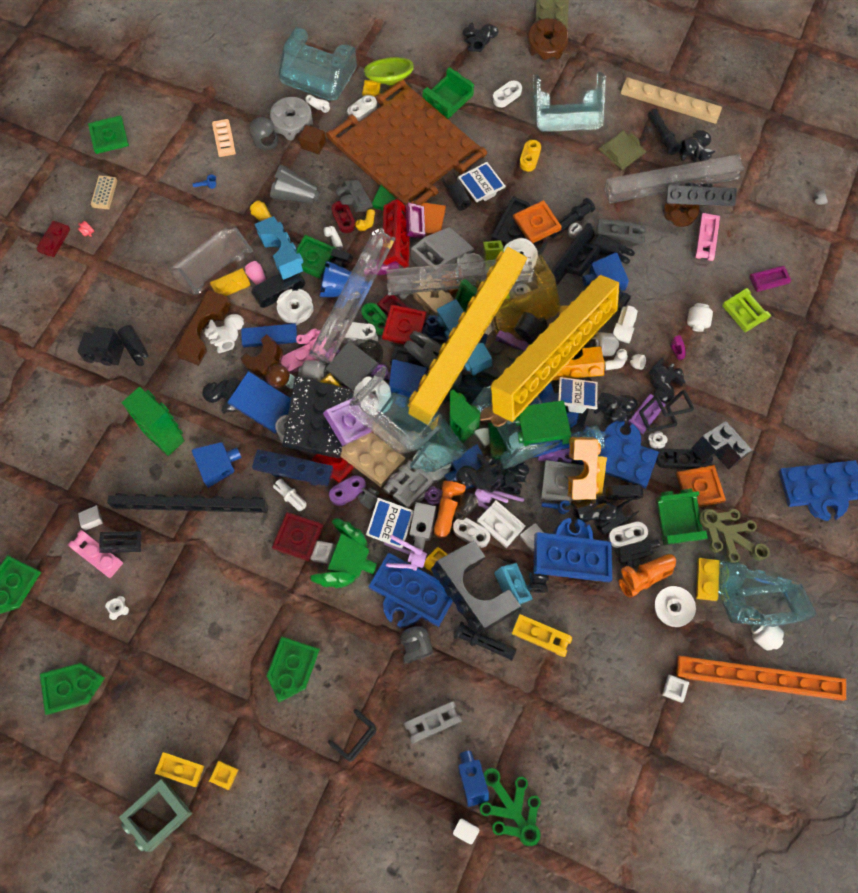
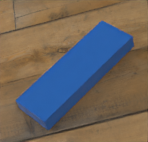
(279, 333)

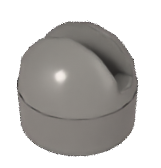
(820, 197)

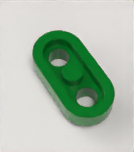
(377, 319)

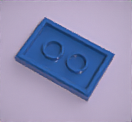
(260, 401)

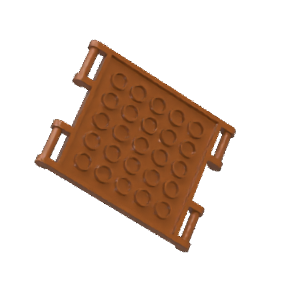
(406, 145)

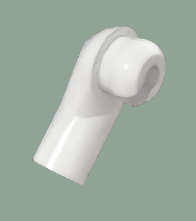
(319, 104)
(618, 361)

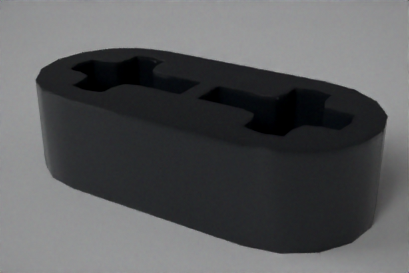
(624, 492)

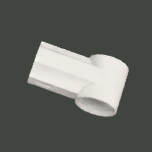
(624, 328)

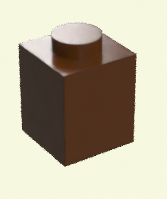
(312, 139)

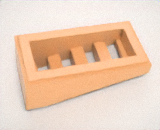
(223, 127)

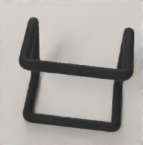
(670, 413)
(361, 743)

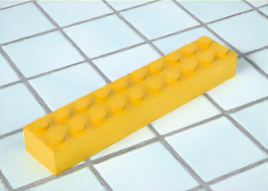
(466, 335)
(554, 348)

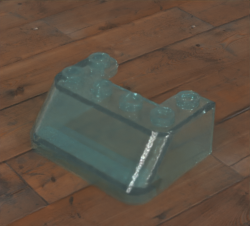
(315, 69)

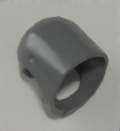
(261, 128)
(416, 644)

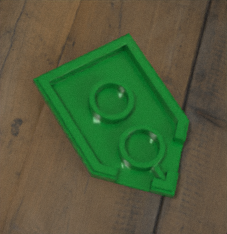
(15, 583)
(291, 667)
(68, 687)

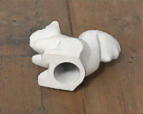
(226, 335)

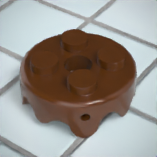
(548, 47)

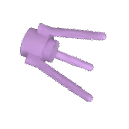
(485, 497)
(416, 555)

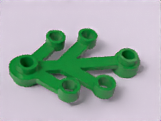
(513, 810)

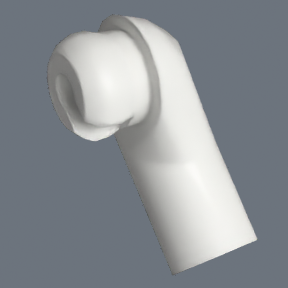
(331, 231)

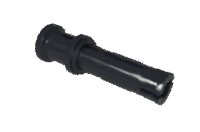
(667, 136)
(576, 214)
(465, 633)

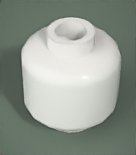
(699, 317)
(767, 636)

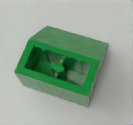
(463, 417)

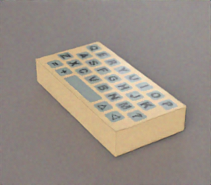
(104, 192)

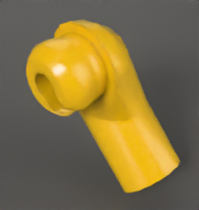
(363, 225)

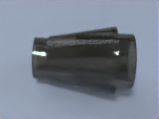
(467, 504)

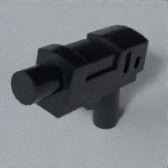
(631, 553)

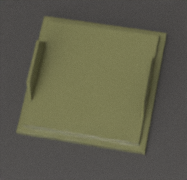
(623, 149)

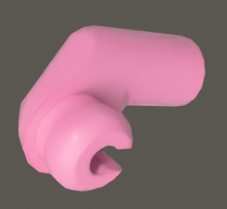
(309, 336)

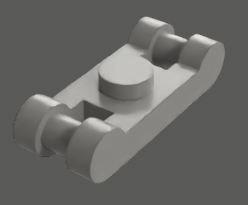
(432, 722)

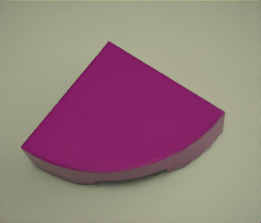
(678, 347)

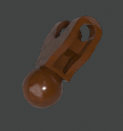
(268, 363)

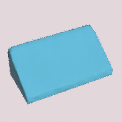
(511, 579)

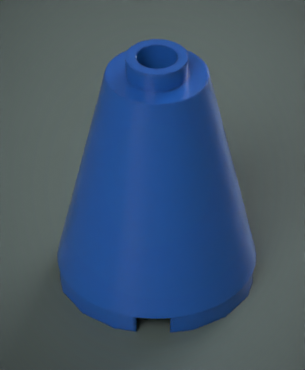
(333, 280)

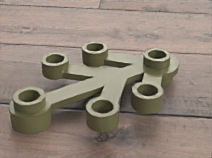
(730, 534)

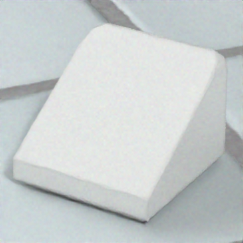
(90, 518)
(466, 831)

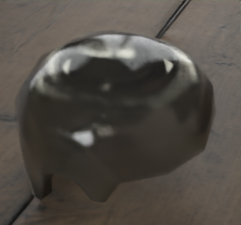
(372, 349)

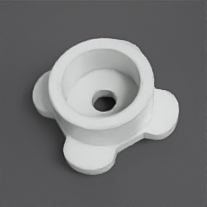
(112, 604)

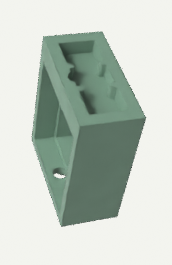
(172, 799)

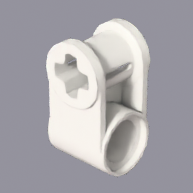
(360, 333)

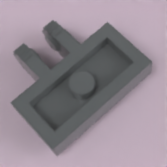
(354, 194)

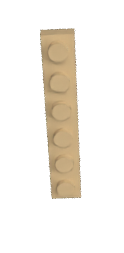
(671, 100)

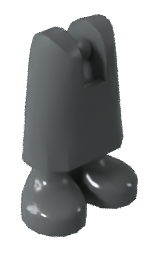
(427, 349)

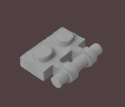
(412, 489)

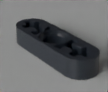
(669, 453)

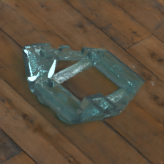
(730, 581)

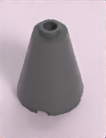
(293, 187)

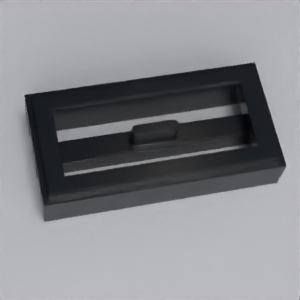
(119, 545)

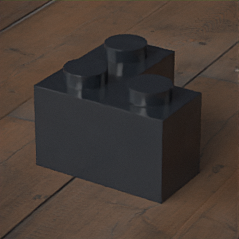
(101, 346)
(723, 443)

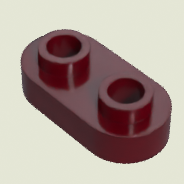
(343, 218)

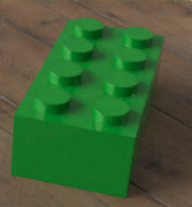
(154, 420)

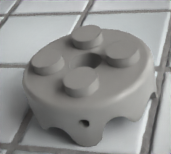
(289, 125)

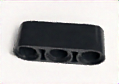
(270, 290)
(529, 327)

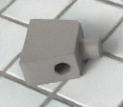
(424, 516)

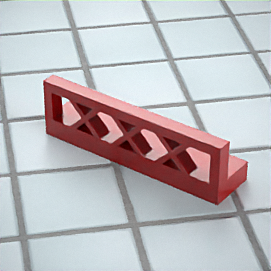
(392, 226)

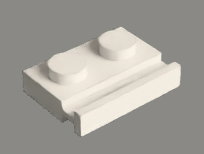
(501, 523)

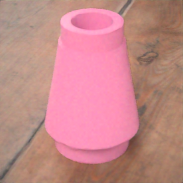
(255, 272)

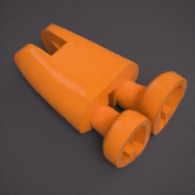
(447, 507)
(646, 575)

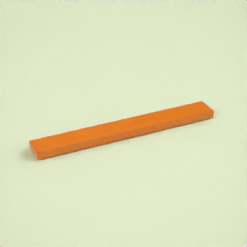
(761, 678)

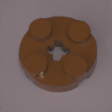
(681, 219)

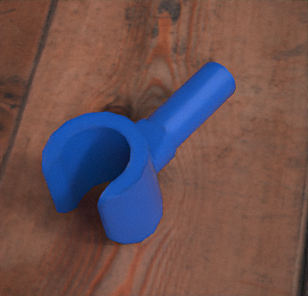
(210, 182)
(557, 506)

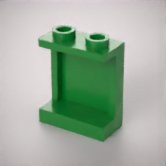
(449, 93)
(543, 423)
(680, 517)

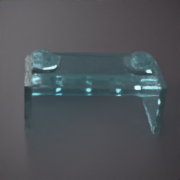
(570, 116)
(439, 450)

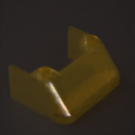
(540, 302)

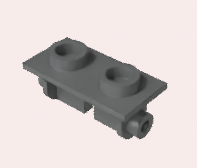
(370, 497)

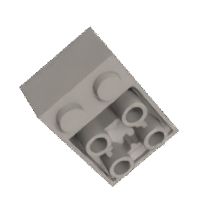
(440, 248)

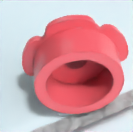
(85, 229)

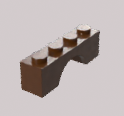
(212, 307)

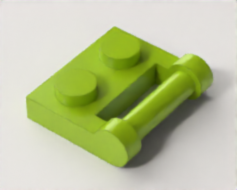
(742, 313)

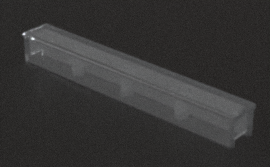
(656, 181)
(445, 276)
(352, 296)

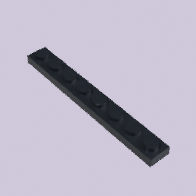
(181, 503)

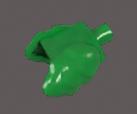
(347, 559)

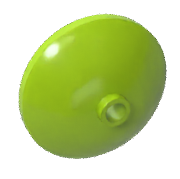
(389, 70)

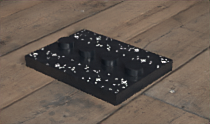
(306, 424)

